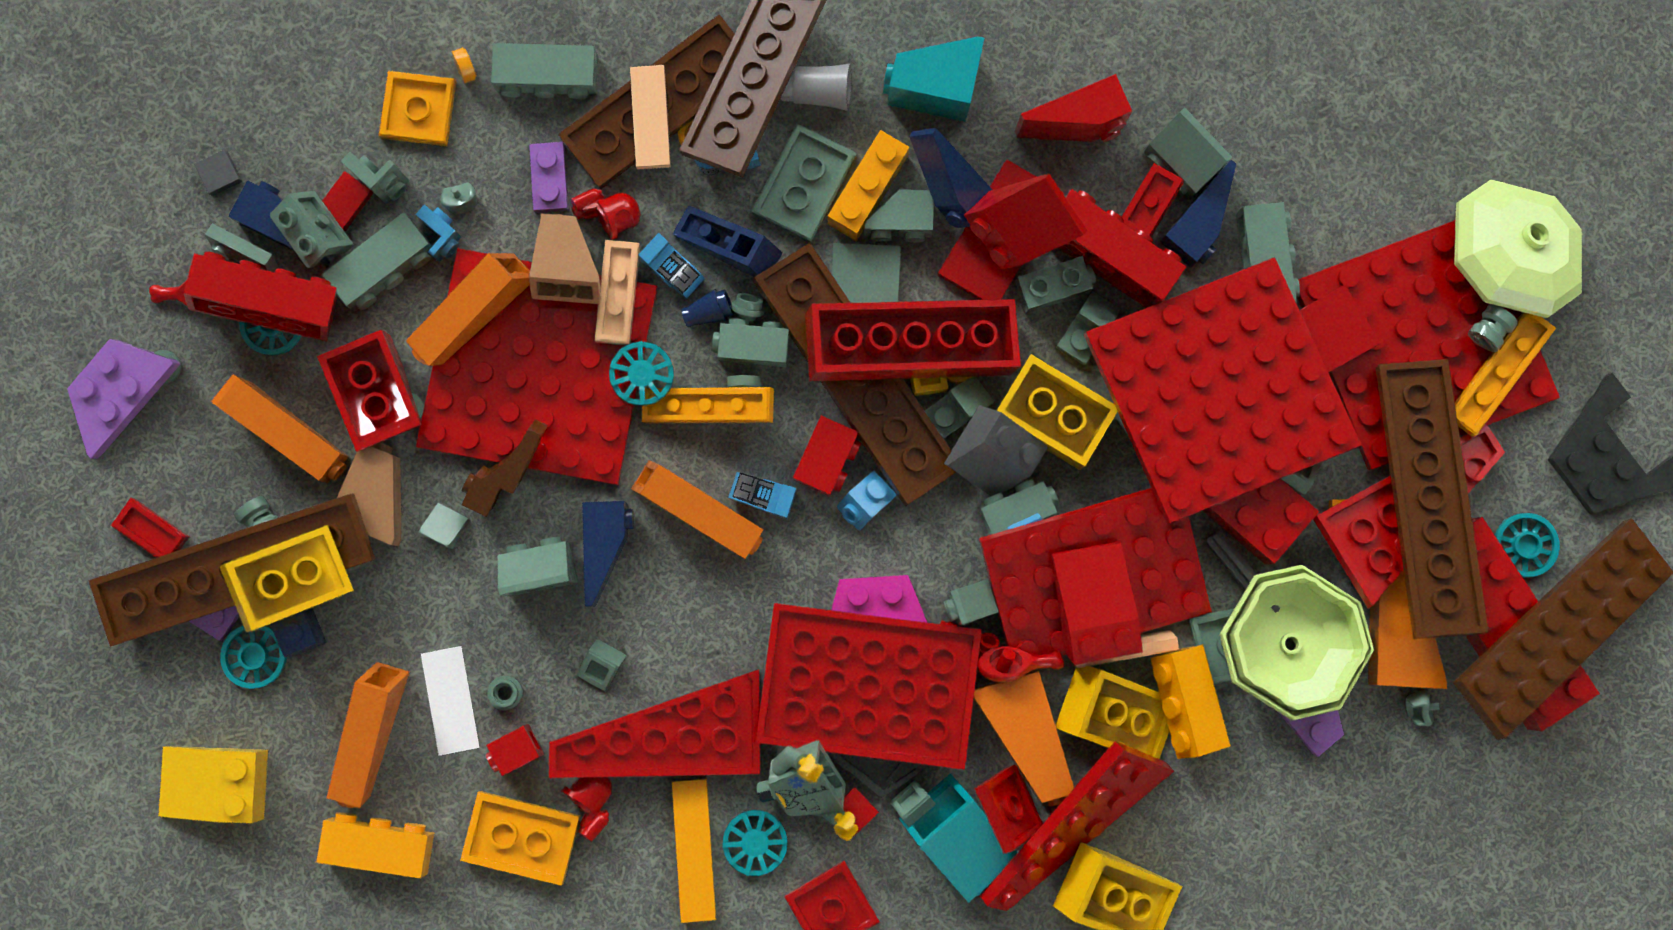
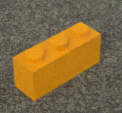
(868, 185)
(1190, 702)
(375, 845)

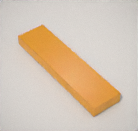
(1501, 372)
(711, 405)
(694, 850)

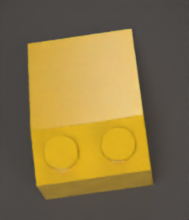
(286, 578)
(1112, 710)
(213, 784)
(1114, 893)

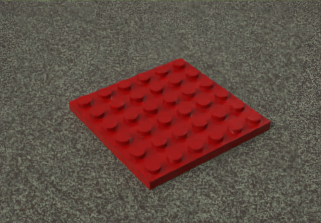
(1419, 313)
(538, 365)
(1221, 390)

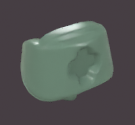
(459, 198)
(1420, 708)

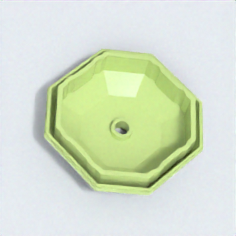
(1518, 248)
(1327, 636)

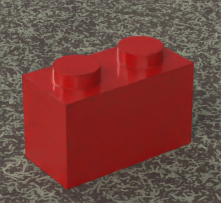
(826, 456)

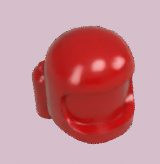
(614, 212)
(590, 796)

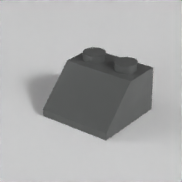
(995, 452)

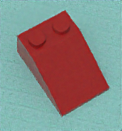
(1079, 116)
(1024, 221)
(370, 389)
(1096, 603)

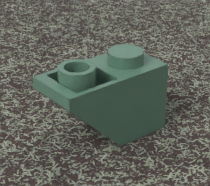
(903, 215)
(970, 603)

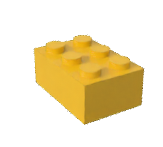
(1058, 411)

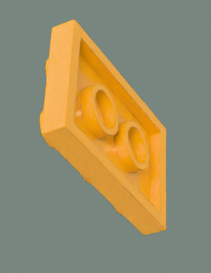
(520, 838)

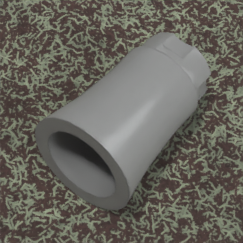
(820, 86)

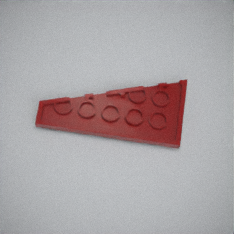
(1365, 526)
(689, 735)
(1095, 803)

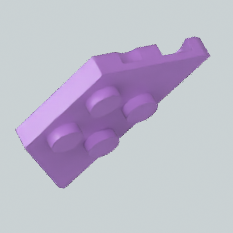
(115, 391)

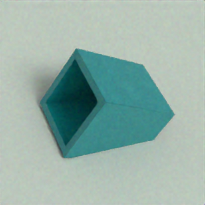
(935, 78)
(959, 839)

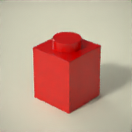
(513, 750)

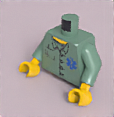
(808, 784)

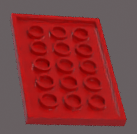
(1157, 555)
(869, 685)

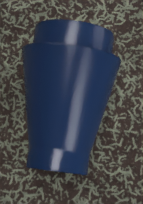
(708, 309)

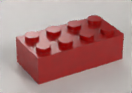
(1121, 254)
(260, 296)
(1265, 519)

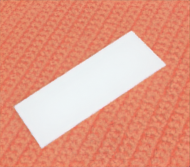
(450, 700)

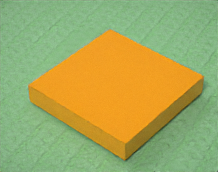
(417, 108)

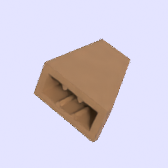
(563, 263)
(377, 489)

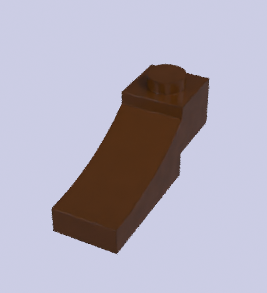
(486, 486)

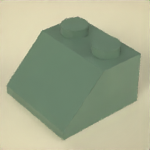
(1188, 152)
(536, 568)

